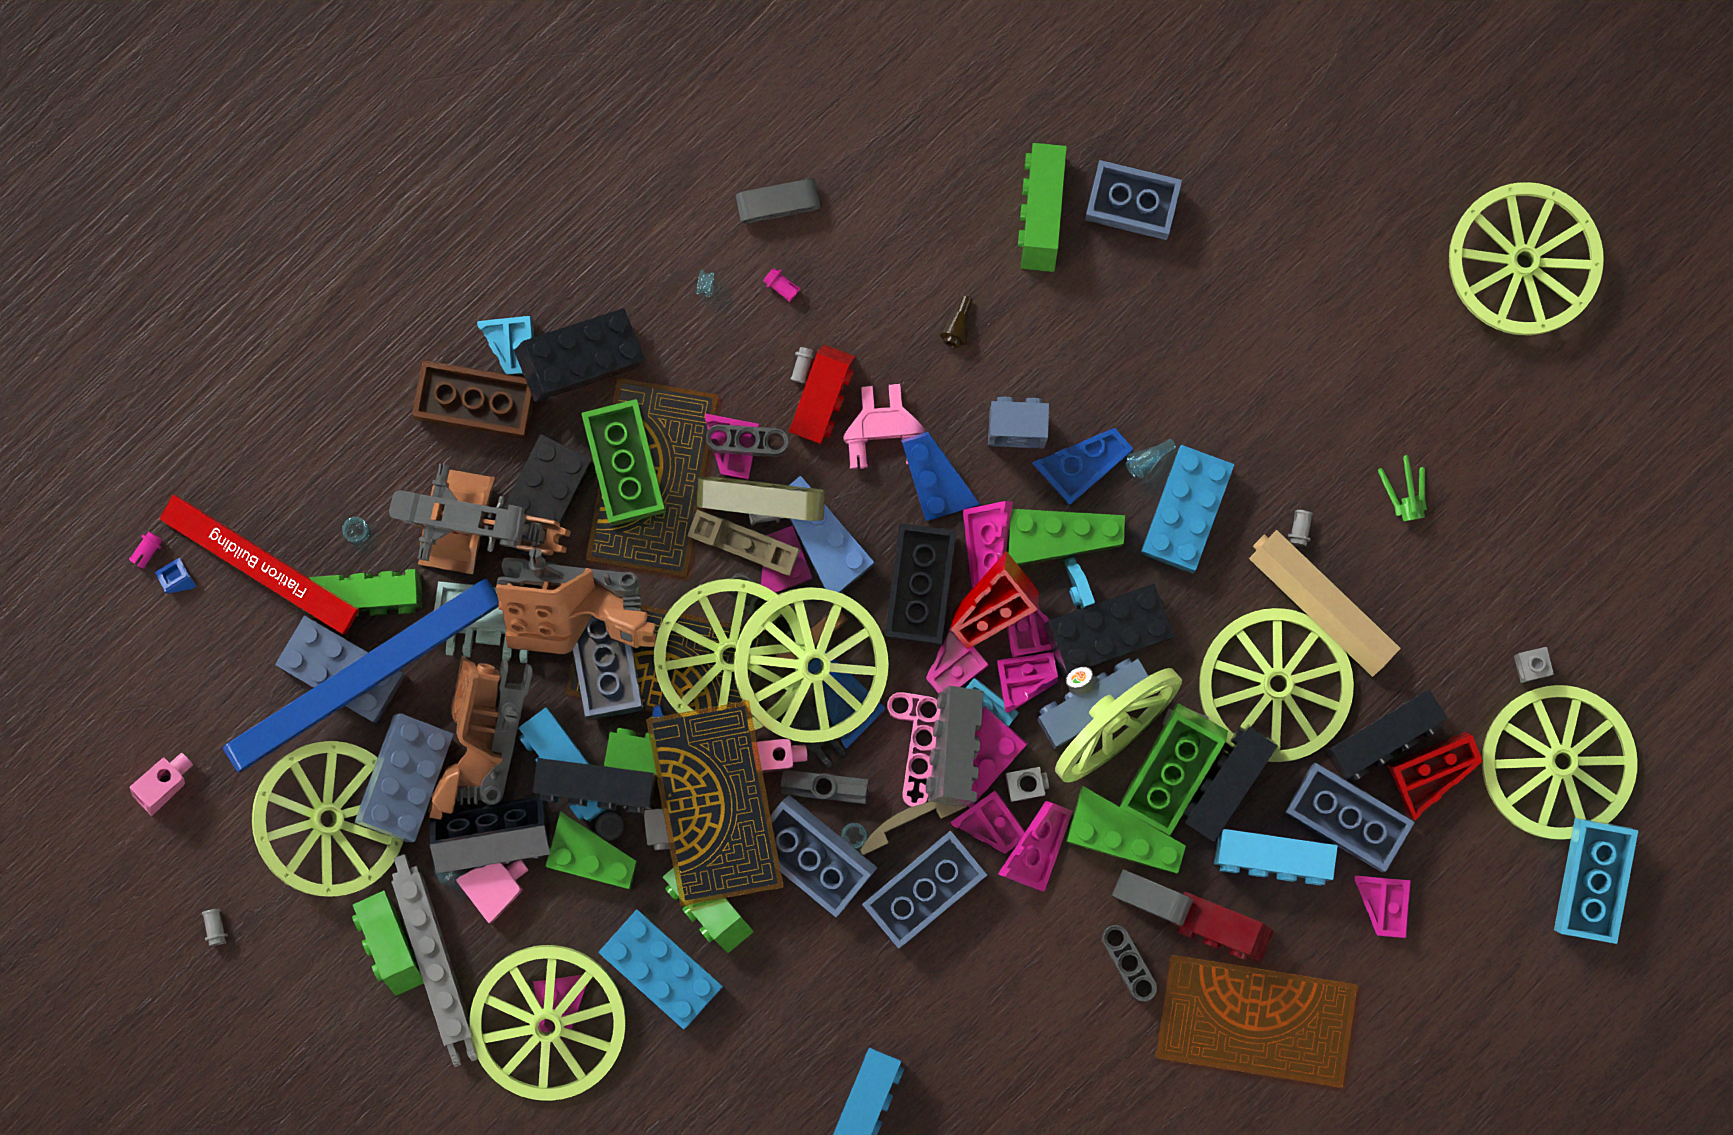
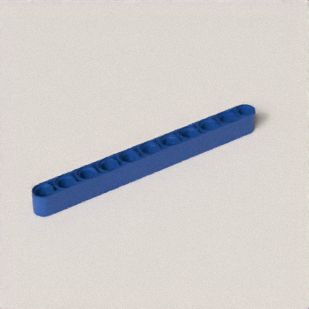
(361, 675)

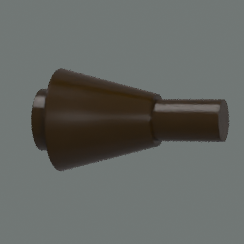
(956, 329)

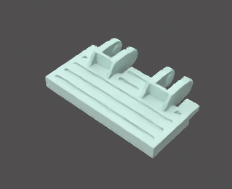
(488, 627)

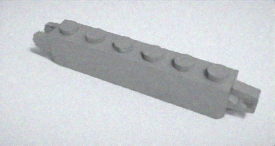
(432, 958)

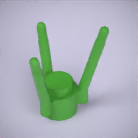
(1412, 506)

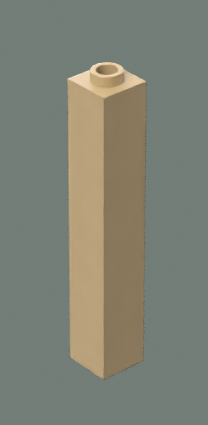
(1323, 602)

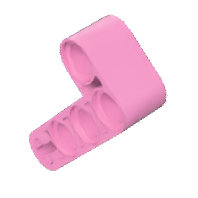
(916, 751)

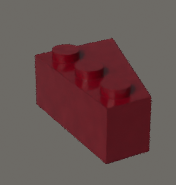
(1226, 928)

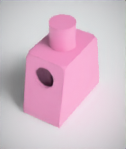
(787, 752)
(153, 793)
(493, 887)

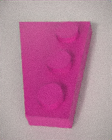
(986, 536)
(997, 750)
(1038, 848)

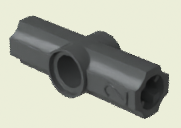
(843, 788)

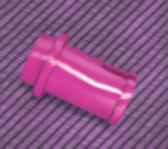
(781, 284)
(146, 548)

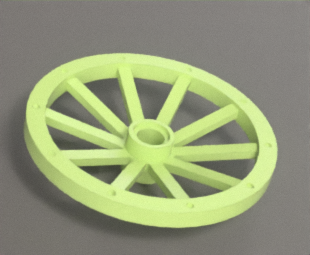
(1499, 321)
(700, 593)
(1277, 616)
(1577, 695)
(862, 710)
(1110, 716)
(263, 837)
(584, 1081)

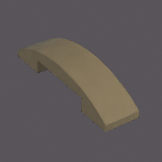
(744, 542)
(878, 837)

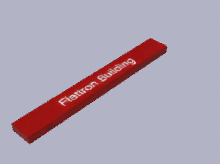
(259, 564)

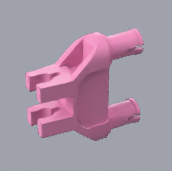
(879, 424)

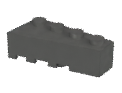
(955, 747)

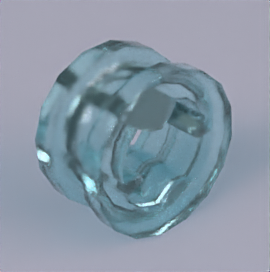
(705, 283)
(356, 538)
(862, 832)

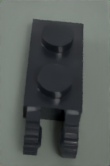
(807, 719)

